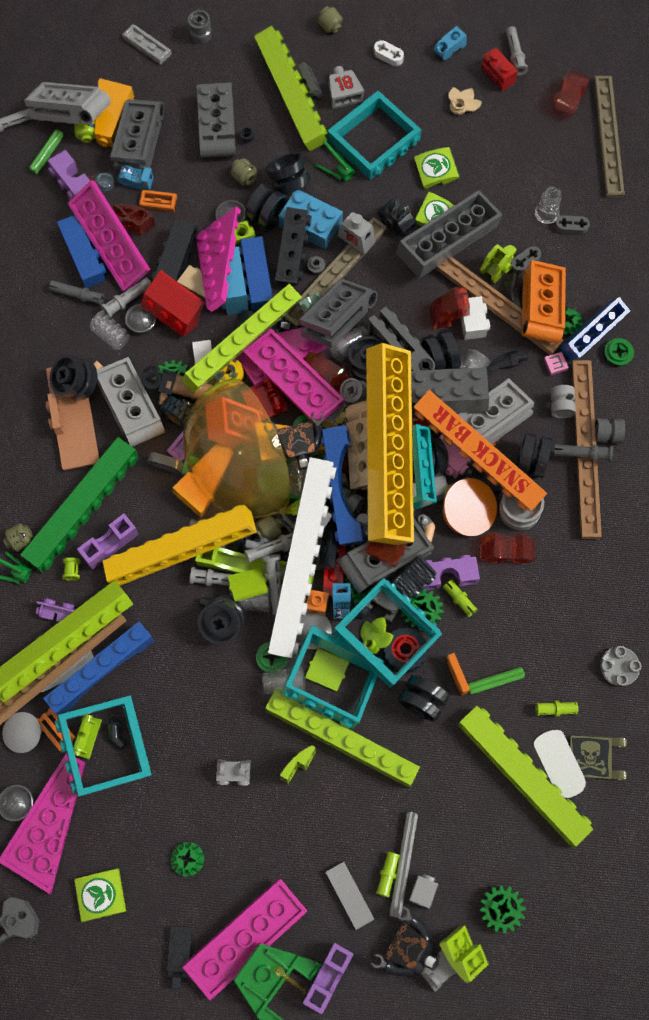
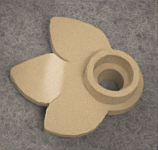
(464, 101)

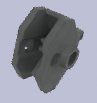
(14, 922)

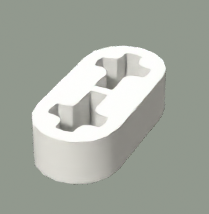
(388, 53)

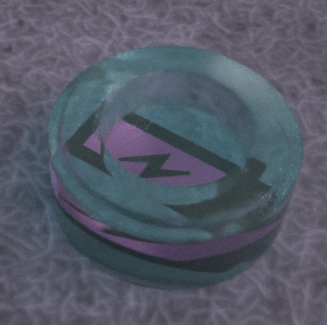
(105, 181)

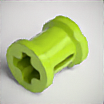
(71, 569)

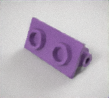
(49, 608)

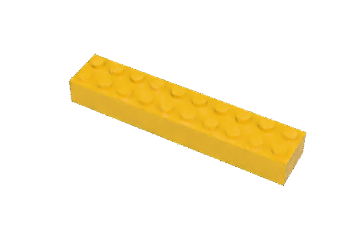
(389, 445)

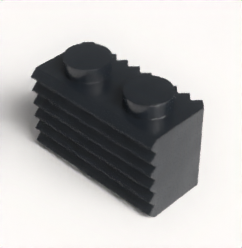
(414, 577)

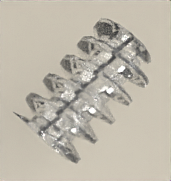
(108, 330)
(297, 478)

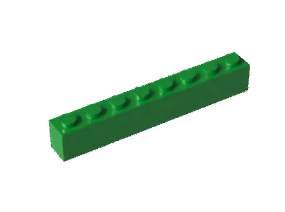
(79, 505)

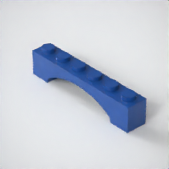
(349, 530)
(123, 648)

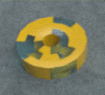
(236, 371)

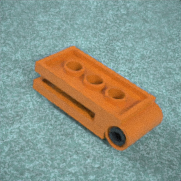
(543, 302)

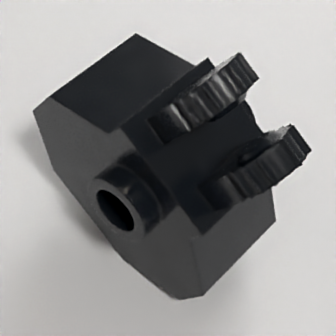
(396, 216)

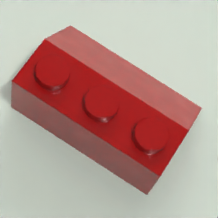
(172, 304)

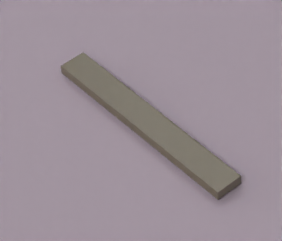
(608, 137)
(333, 273)

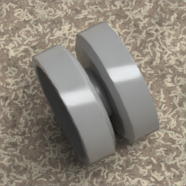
(515, 517)

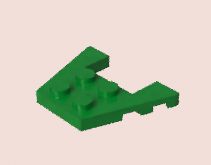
(258, 977)

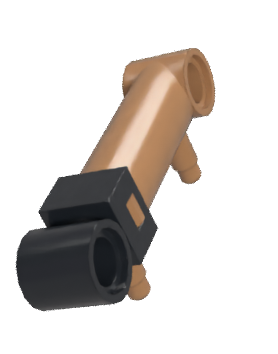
(169, 383)

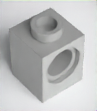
(423, 891)

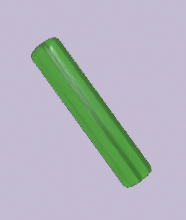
(46, 151)
(496, 680)

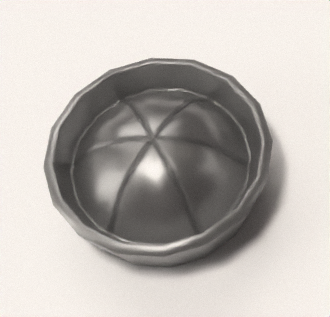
(226, 206)
(139, 319)
(15, 802)

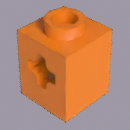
(317, 602)

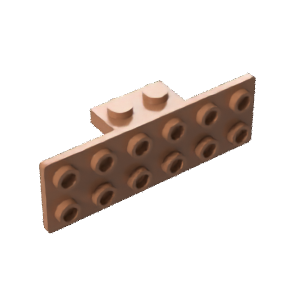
(74, 429)

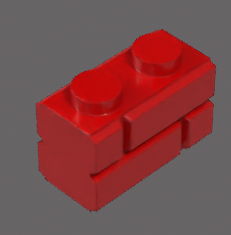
(499, 69)

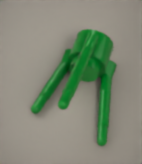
(344, 170)
(19, 572)

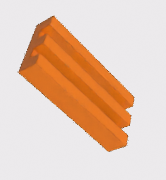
(157, 203)
(457, 674)
(45, 716)

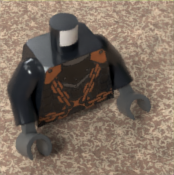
(301, 440)
(409, 950)

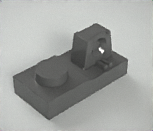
(312, 84)

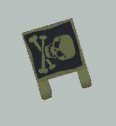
(595, 756)

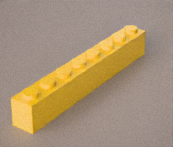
(180, 545)

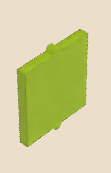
(247, 584)
(327, 669)

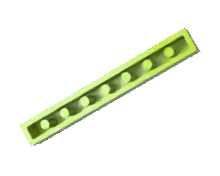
(291, 89)
(240, 339)
(62, 639)
(342, 739)
(525, 777)

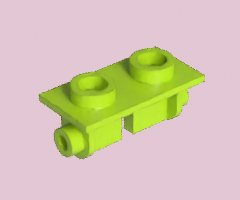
(86, 736)

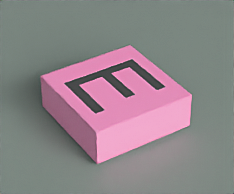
(556, 363)

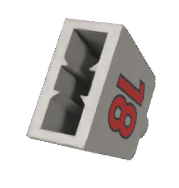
(344, 88)
(357, 233)

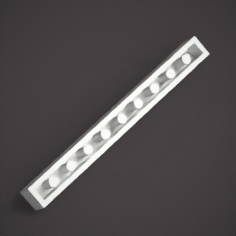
(301, 558)

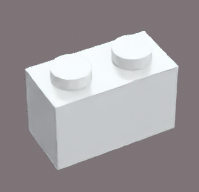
(475, 324)

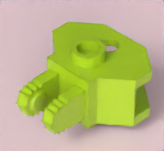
(498, 261)

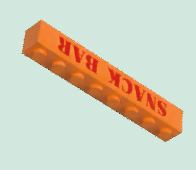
(479, 450)

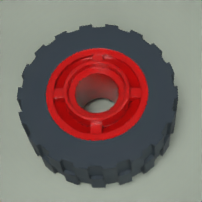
(401, 638)

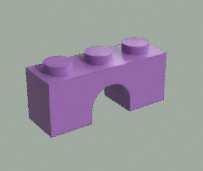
(63, 168)
(119, 534)
(464, 569)
(328, 978)

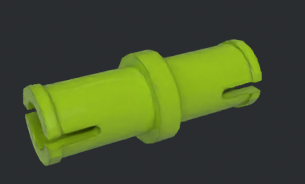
(460, 598)
(556, 708)
(388, 874)

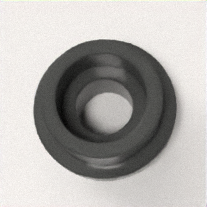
(316, 269)

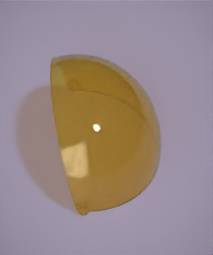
(235, 451)

